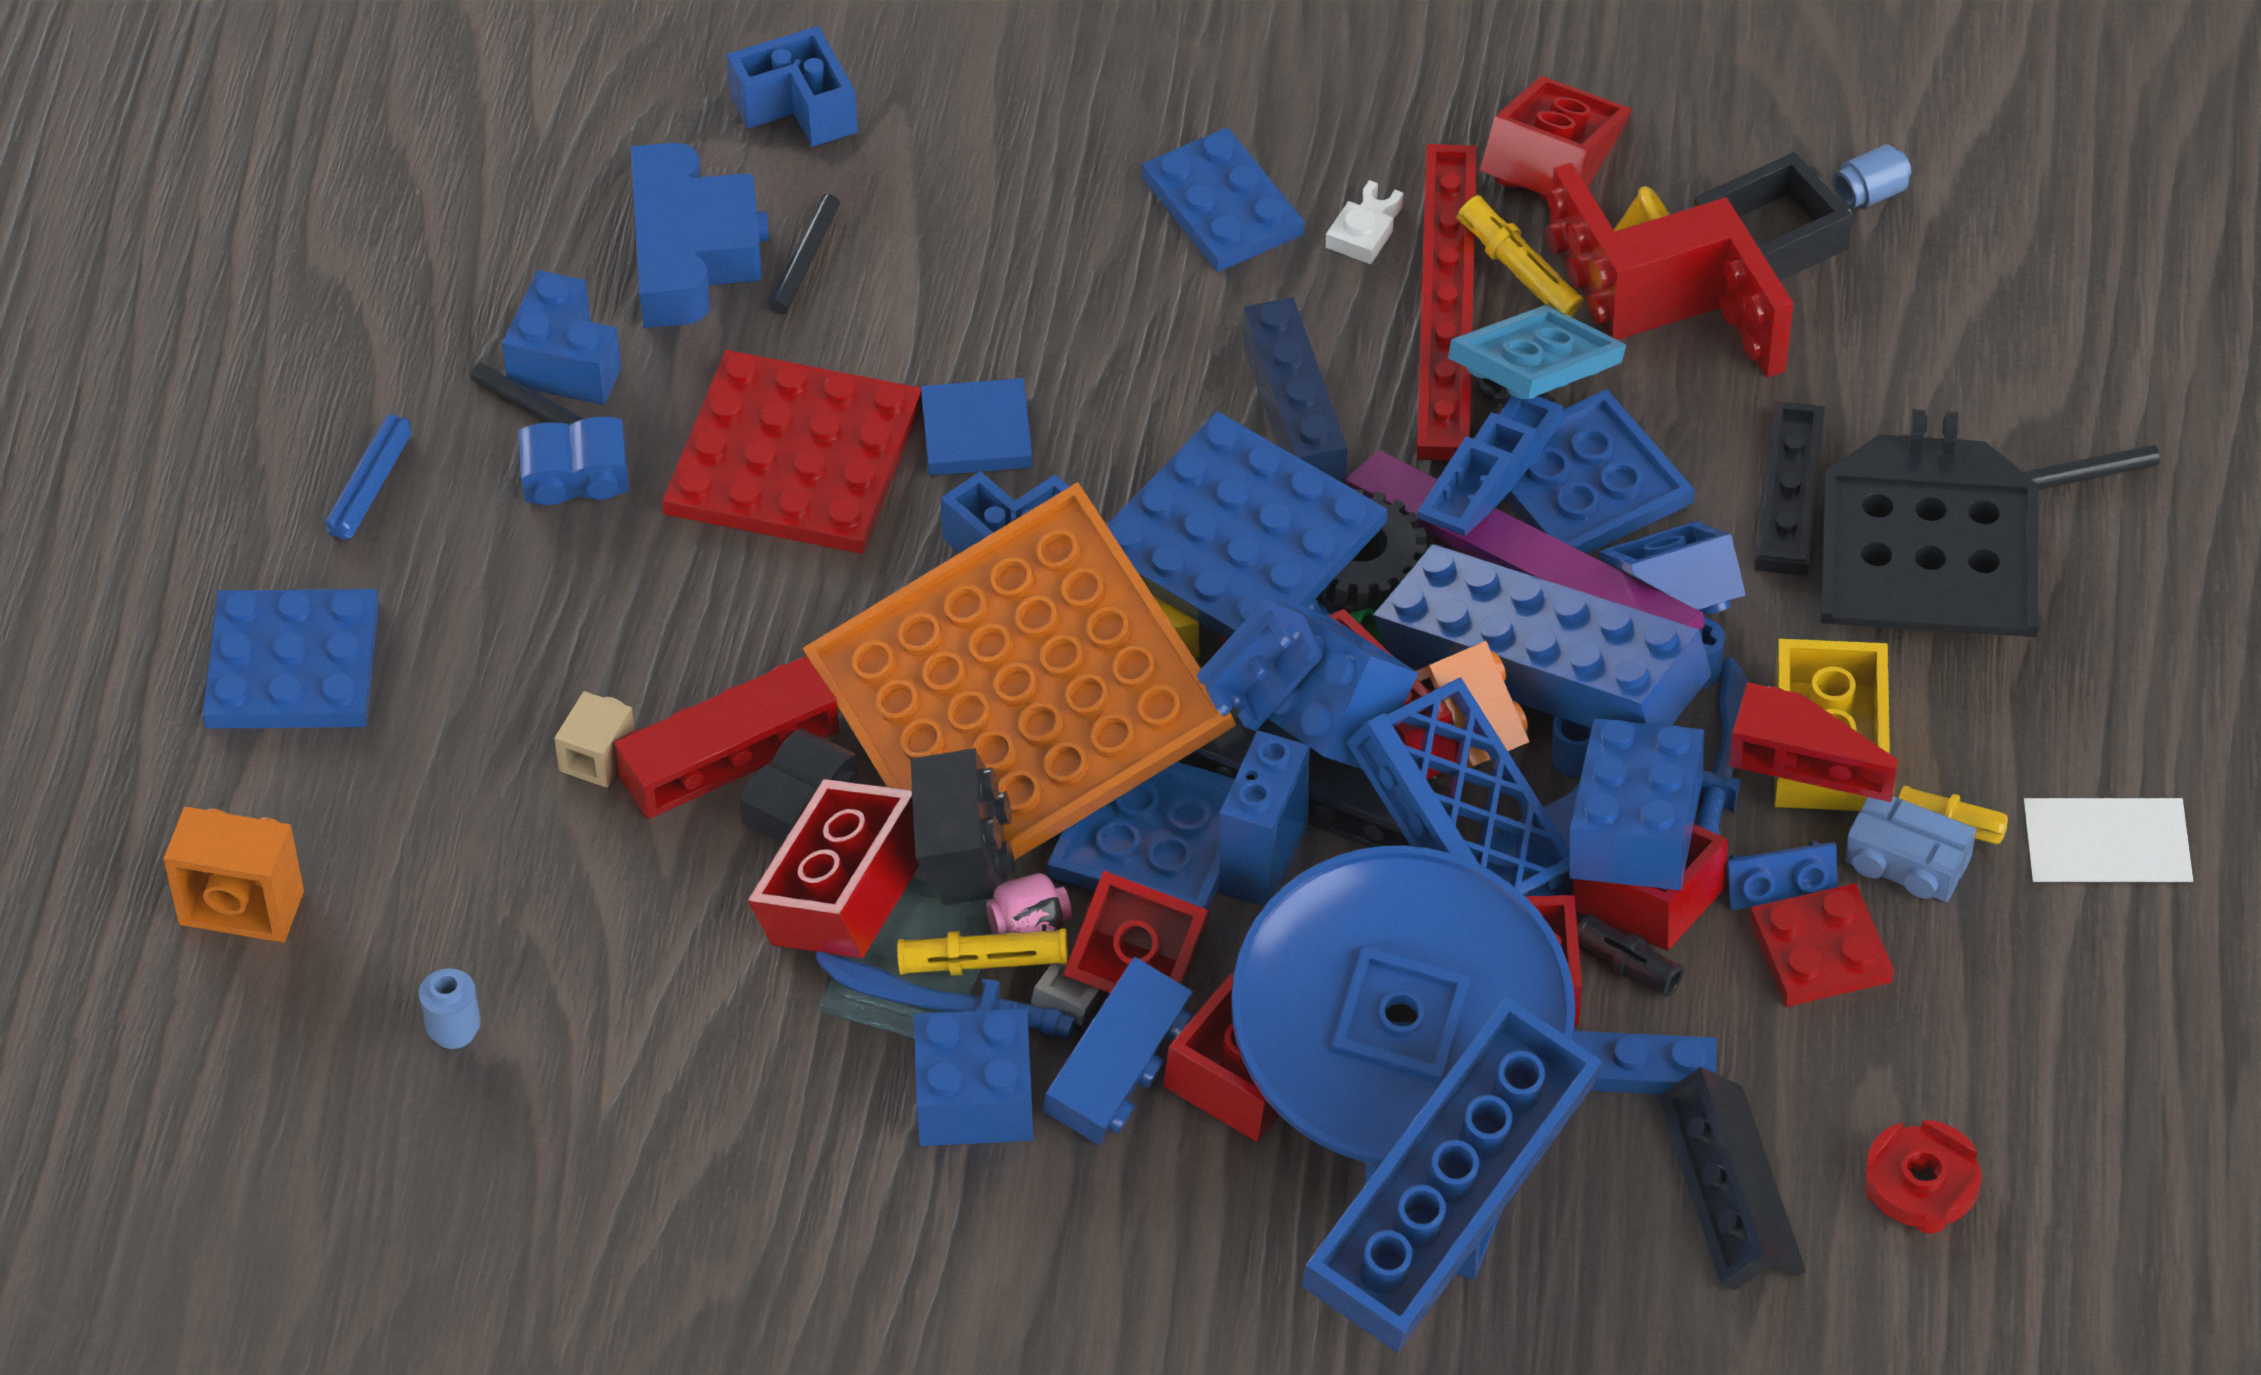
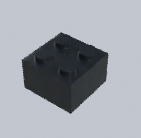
(960, 826)

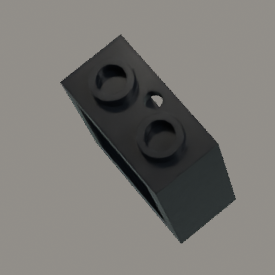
(1806, 245)

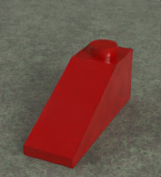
(1801, 742)

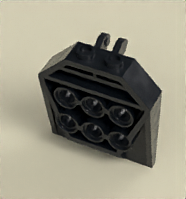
(1930, 536)

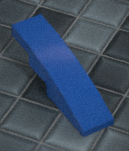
(1490, 464)

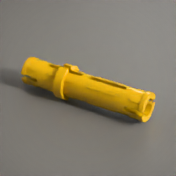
(1505, 243)
(982, 951)

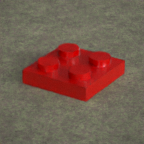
(1821, 945)

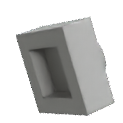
(1065, 994)

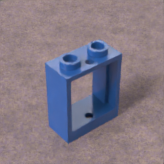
(1263, 818)

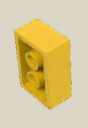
(1847, 683)

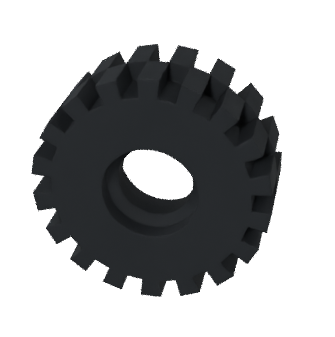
(1371, 582)

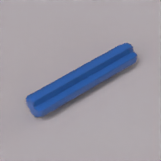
(368, 477)

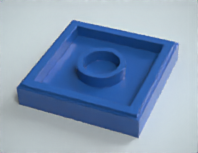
(976, 426)

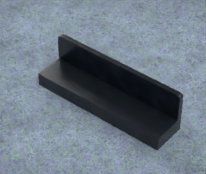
(1729, 1178)

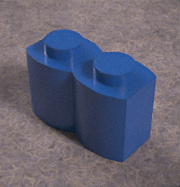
(573, 460)

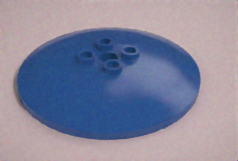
(1377, 935)

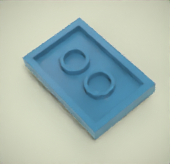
(1536, 352)

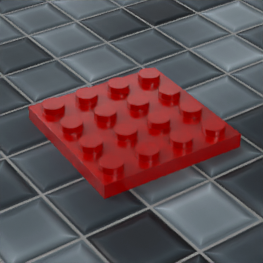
(793, 451)

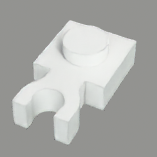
(1364, 228)

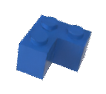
(794, 77)
(556, 344)
(982, 508)

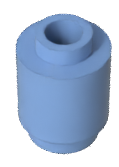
(1872, 177)
(450, 1007)

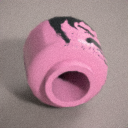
(1028, 906)

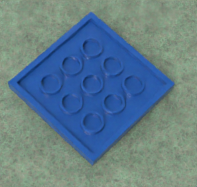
(1241, 526)

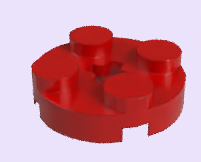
(1918, 1202)

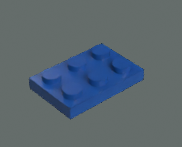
(1222, 199)

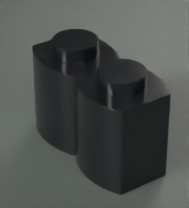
(787, 784)

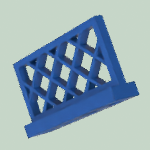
(1423, 812)

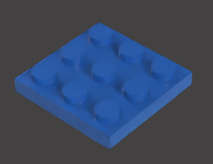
(1598, 478)
(291, 658)
(1152, 835)

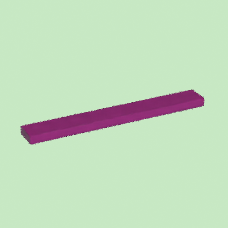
(1518, 545)

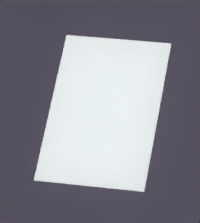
(2108, 840)

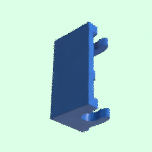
(1261, 663)

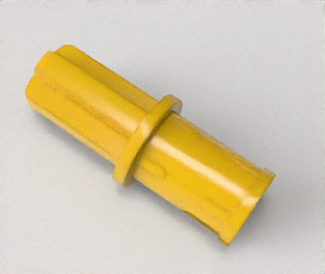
(1989, 823)

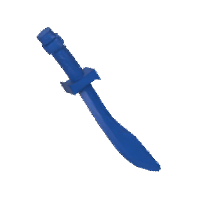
(1719, 787)
(887, 986)

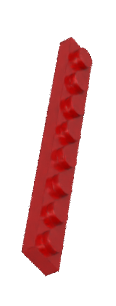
(1445, 301)

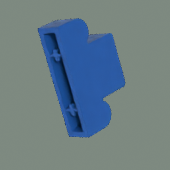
(690, 232)

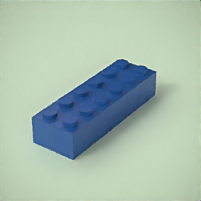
(1556, 643)
(1451, 1174)

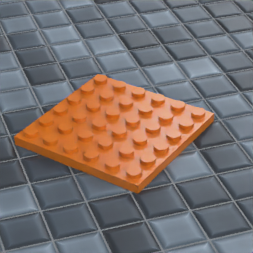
(1037, 659)

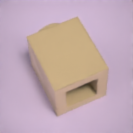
(588, 738)

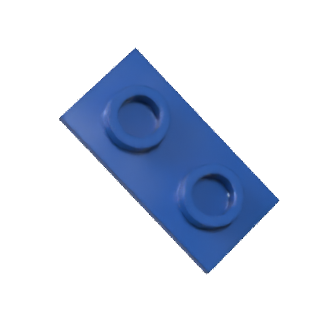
(1781, 874)

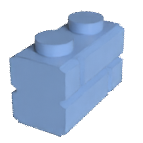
(1910, 847)

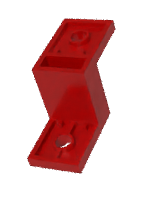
(1669, 270)

